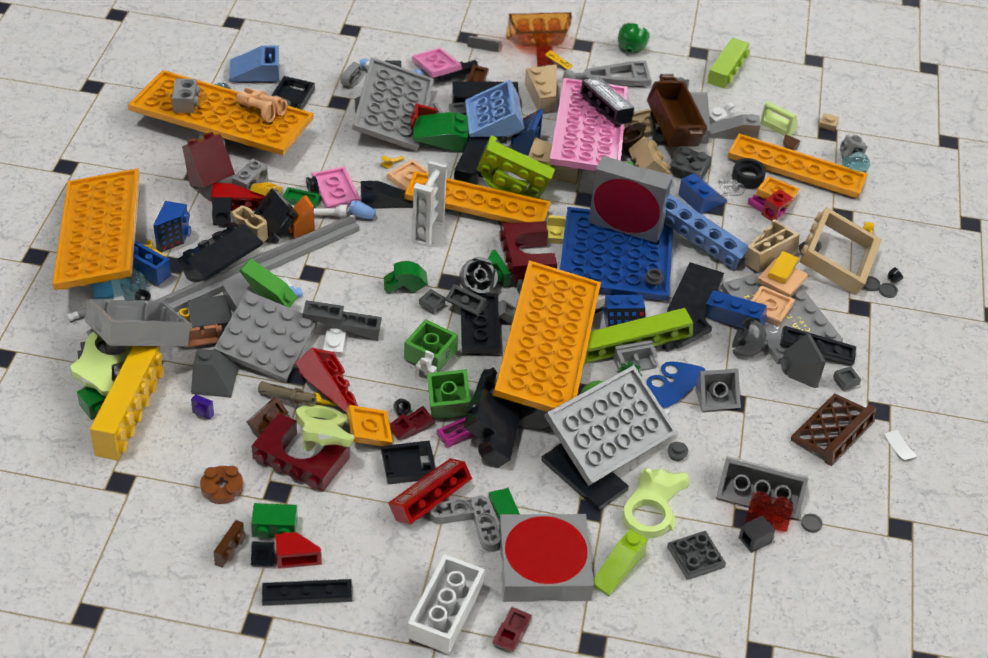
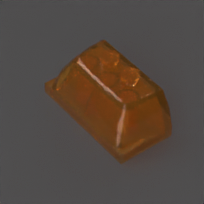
(538, 28)

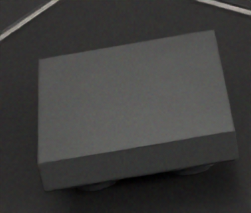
(209, 311)
(696, 555)

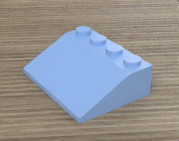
(495, 112)

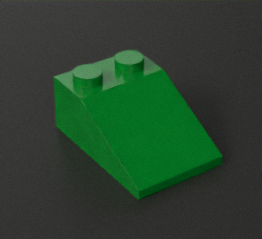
(442, 130)

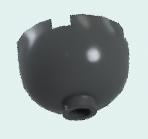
(478, 275)
(750, 339)

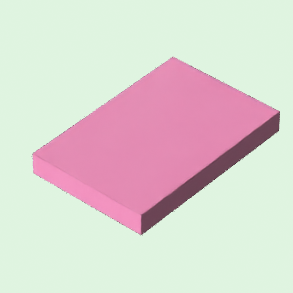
(436, 62)
(336, 187)

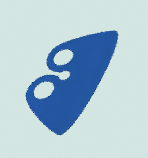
(683, 382)

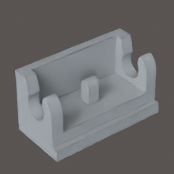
(639, 353)

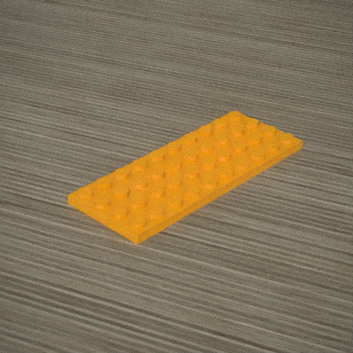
(222, 114)
(97, 230)
(547, 338)

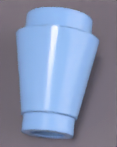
(361, 210)

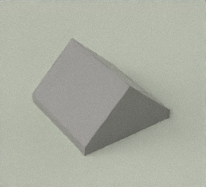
(718, 389)

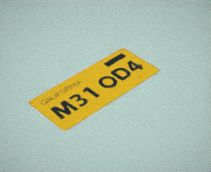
(559, 60)

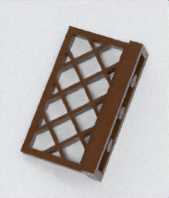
(846, 434)

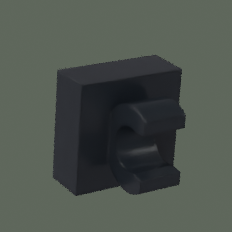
(262, 553)

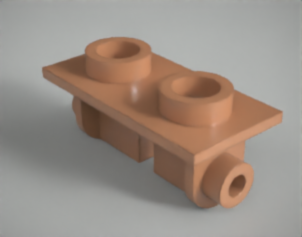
(208, 336)

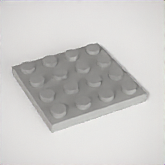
(265, 336)

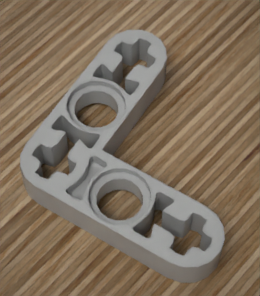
(472, 512)

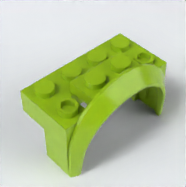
(499, 156)

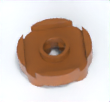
(215, 475)

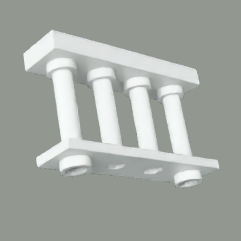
(429, 203)

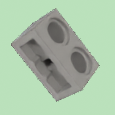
(185, 95)
(250, 174)

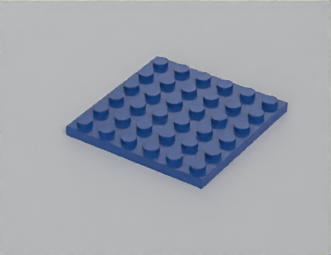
(615, 257)

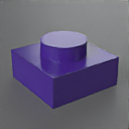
(202, 406)

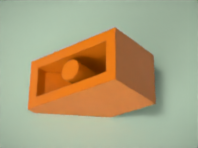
(304, 221)

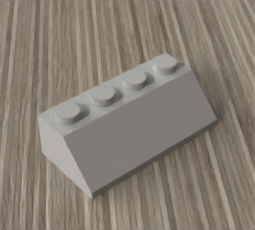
(744, 477)

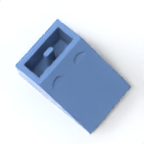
(256, 65)

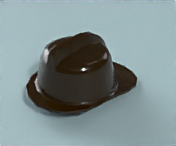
(632, 134)

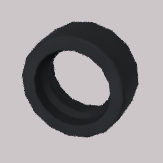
(751, 165)

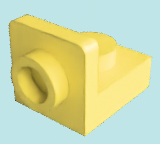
(556, 229)

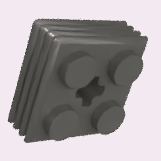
(690, 162)

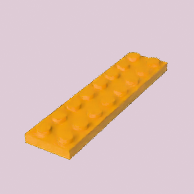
(799, 166)
(486, 201)

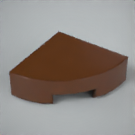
(791, 142)

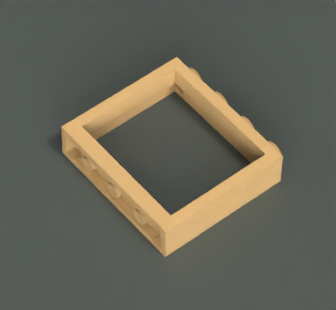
(830, 269)

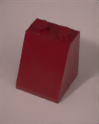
(207, 160)

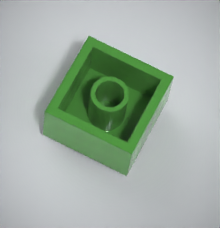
(433, 339)
(448, 393)

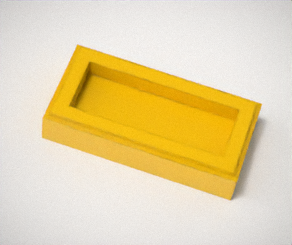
(265, 187)
(783, 267)

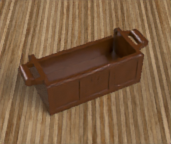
(676, 112)

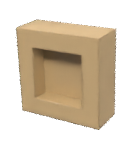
(829, 122)

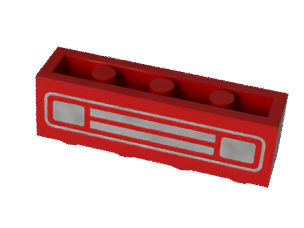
(430, 491)

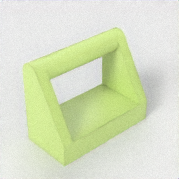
(777, 122)

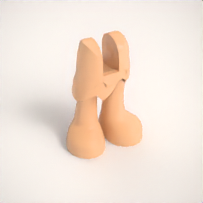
(267, 104)

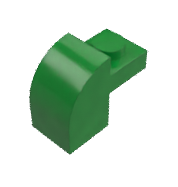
(406, 274)

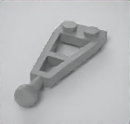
(639, 72)

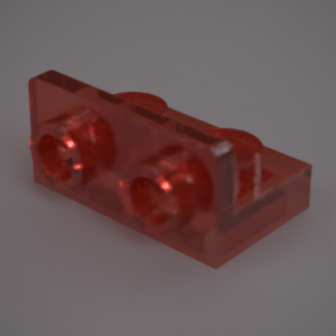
(774, 510)

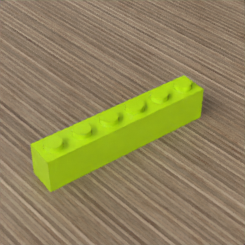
(658, 328)

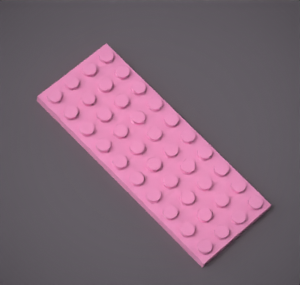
(583, 132)

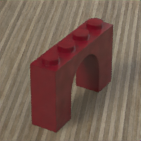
(523, 235)
(313, 471)

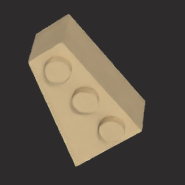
(542, 86)
(541, 152)
(648, 156)
(770, 245)

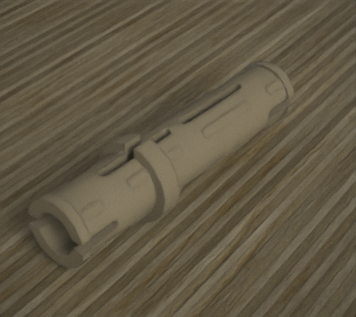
(294, 395)

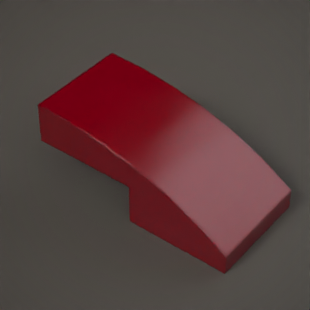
(410, 425)
(512, 629)

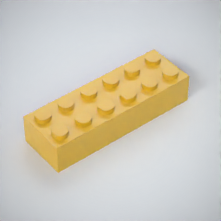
(126, 401)

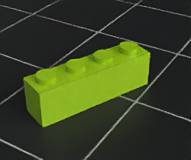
(728, 63)

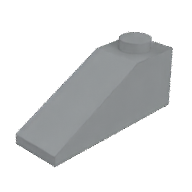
(731, 127)

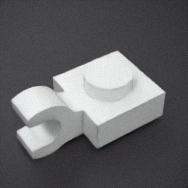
(718, 114)
(424, 366)

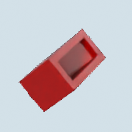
(296, 551)

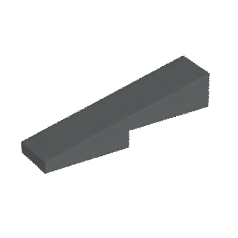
(335, 316)

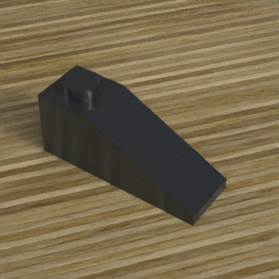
(382, 195)

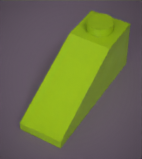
(620, 562)

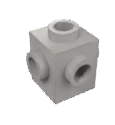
(852, 144)

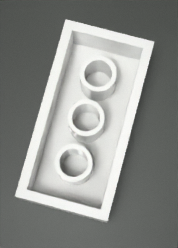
(445, 604)

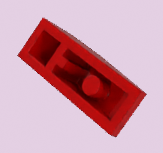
(239, 195)

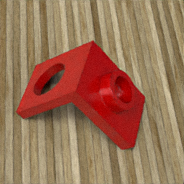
(421, 110)
(776, 202)

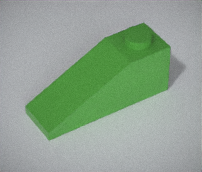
(267, 284)

